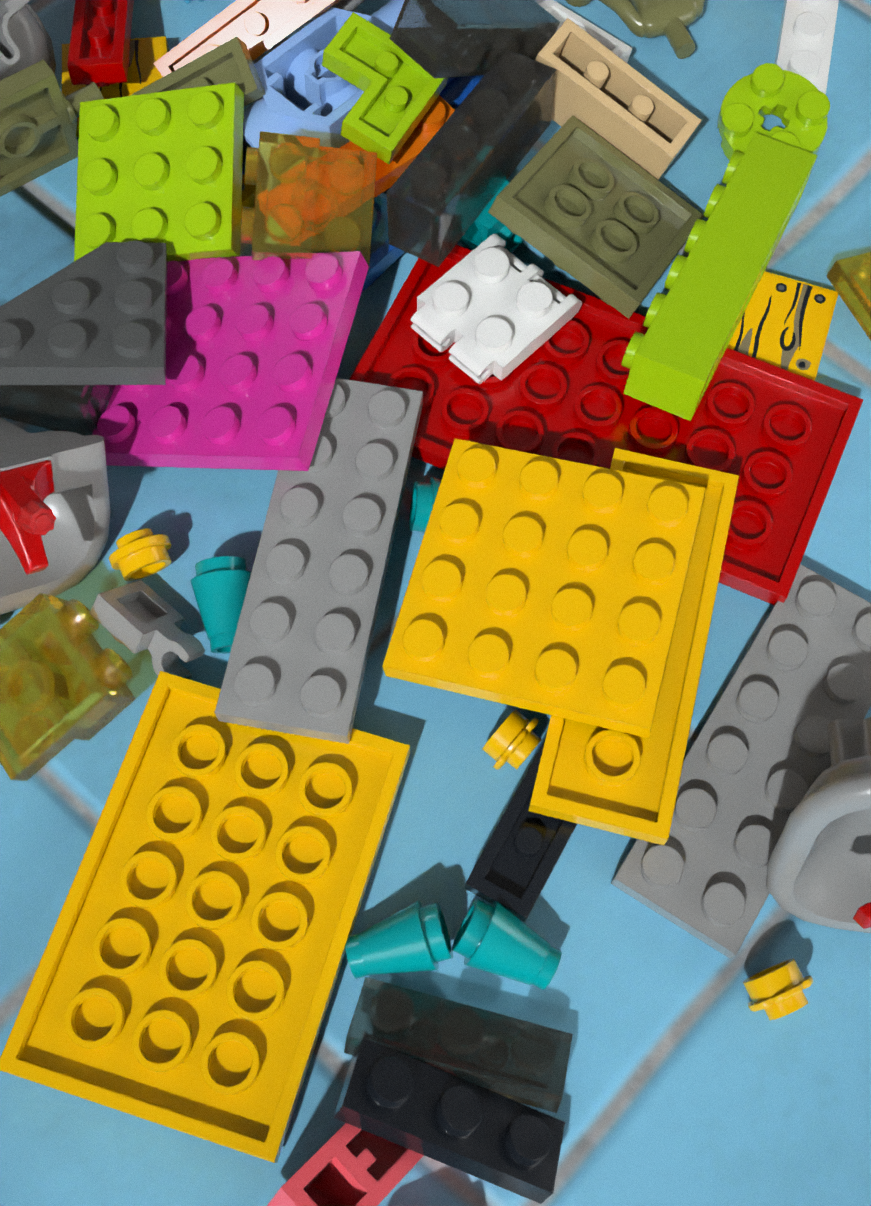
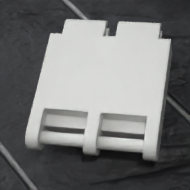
(492, 311)

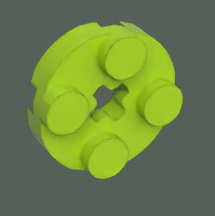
(778, 94)

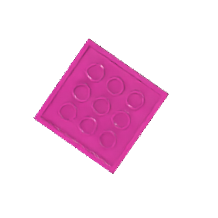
(244, 365)

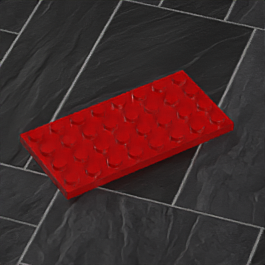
(571, 406)

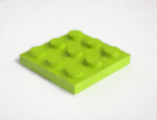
(162, 171)

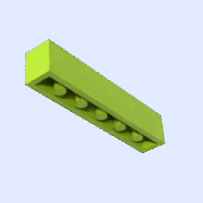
(718, 278)

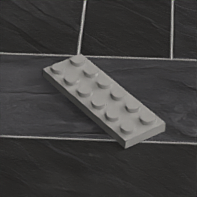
(323, 570)
(756, 763)

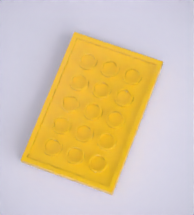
(208, 922)

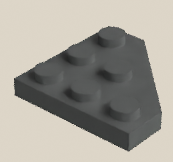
(91, 321)

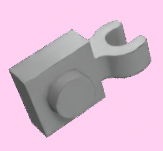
(146, 621)

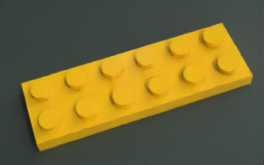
(627, 779)

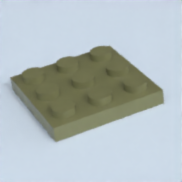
(596, 215)

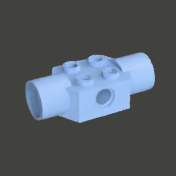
(299, 91)

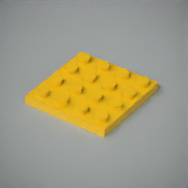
(547, 586)

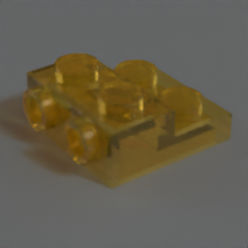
(308, 198)
(54, 683)

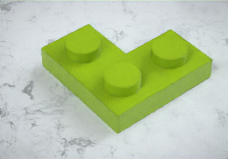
(393, 86)

